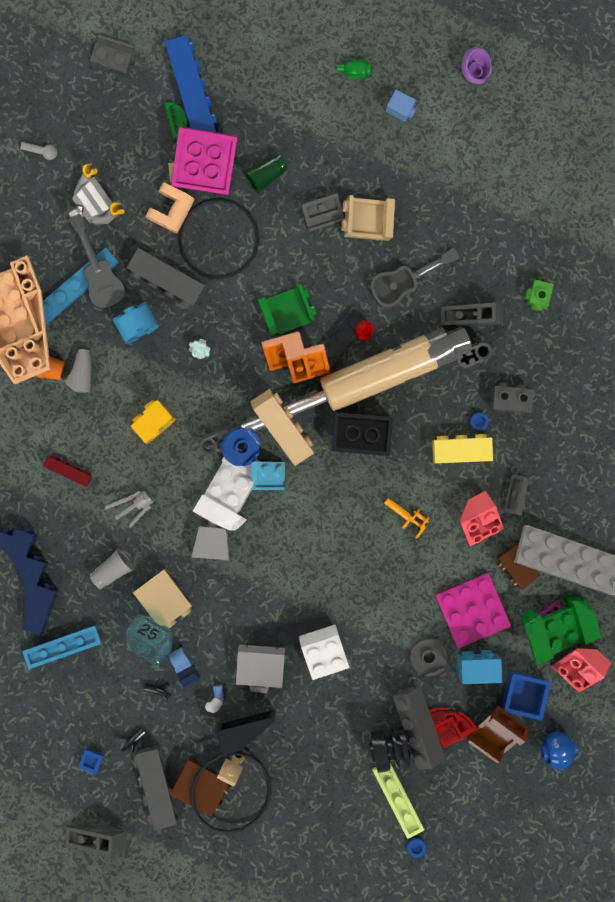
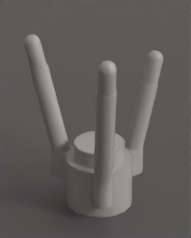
(142, 501)

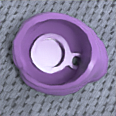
(476, 65)

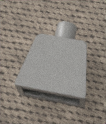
(211, 543)

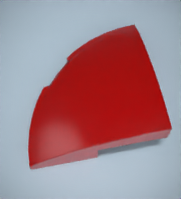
(451, 726)

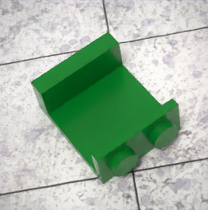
(287, 310)

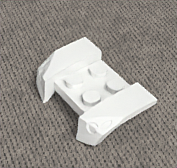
(226, 495)

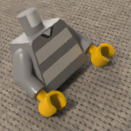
(92, 200)

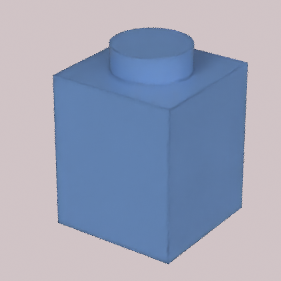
(401, 106)

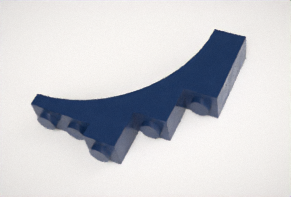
(38, 596)

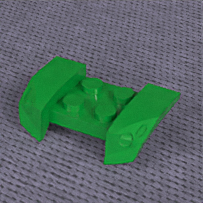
(560, 628)

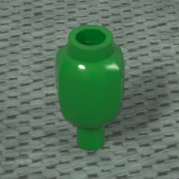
(356, 68)

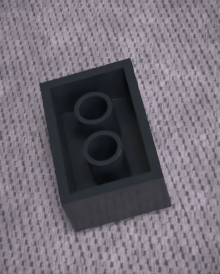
(362, 434)

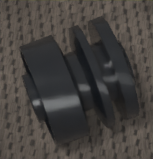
(389, 749)

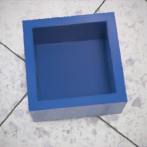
(525, 694)

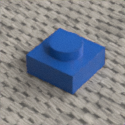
(91, 761)

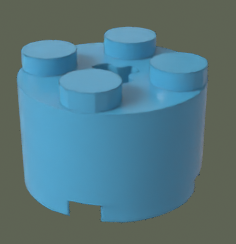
(135, 322)

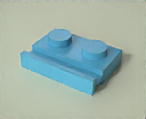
(268, 475)

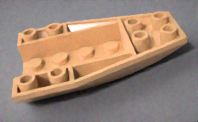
(22, 323)

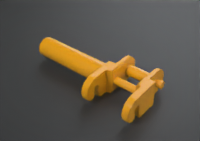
(407, 516)

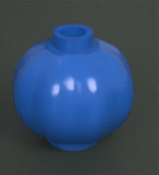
(558, 750)

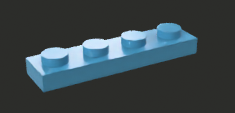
(62, 647)

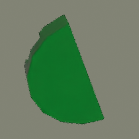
(177, 117)

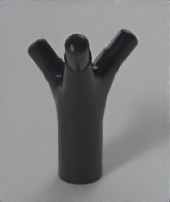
(159, 690)
(132, 740)

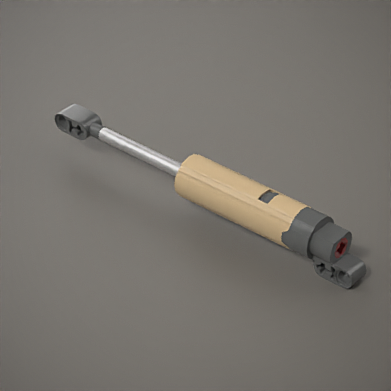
(380, 374)

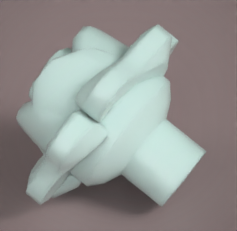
(199, 349)

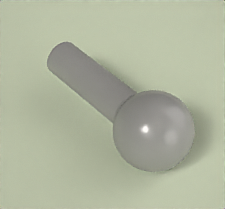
(48, 151)

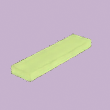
(399, 802)

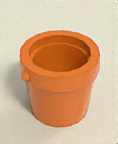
(56, 372)

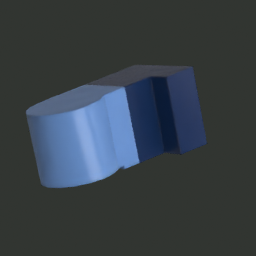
(184, 667)

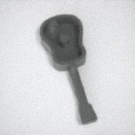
(104, 286)
(391, 287)

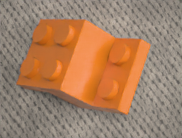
(290, 352)

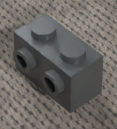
(512, 399)

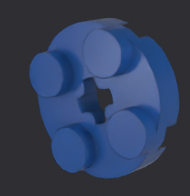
(230, 444)

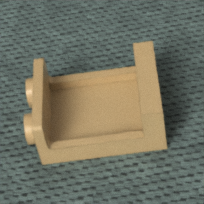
(368, 218)
(163, 599)

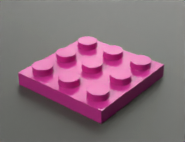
(203, 160)
(473, 610)

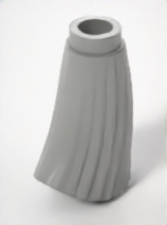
(80, 376)

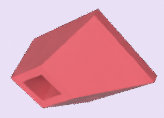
(480, 519)
(582, 668)

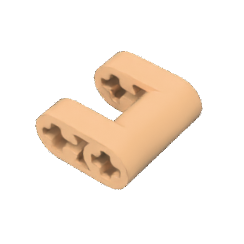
(177, 212)

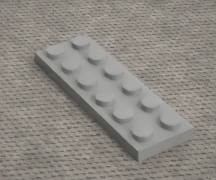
(566, 560)

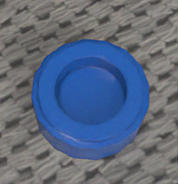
(479, 421)
(416, 847)

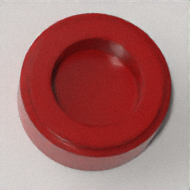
(364, 330)

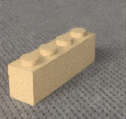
(282, 427)

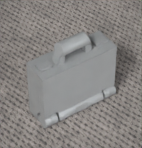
(260, 667)

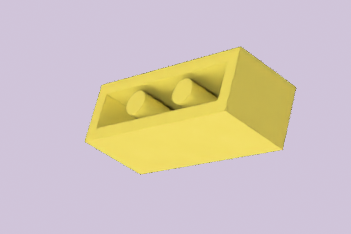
(462, 449)

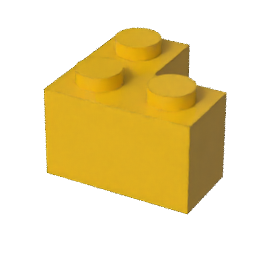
(153, 422)

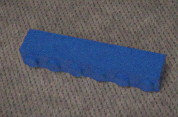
(190, 84)

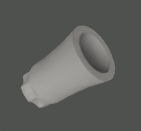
(112, 569)

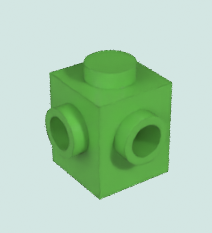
(539, 295)

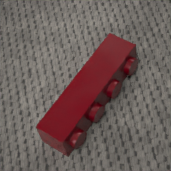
(65, 470)

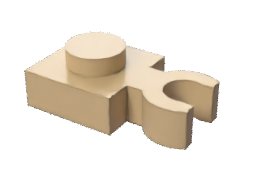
(231, 770)

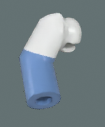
(217, 701)

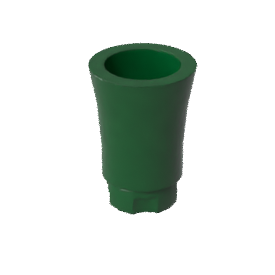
(266, 172)

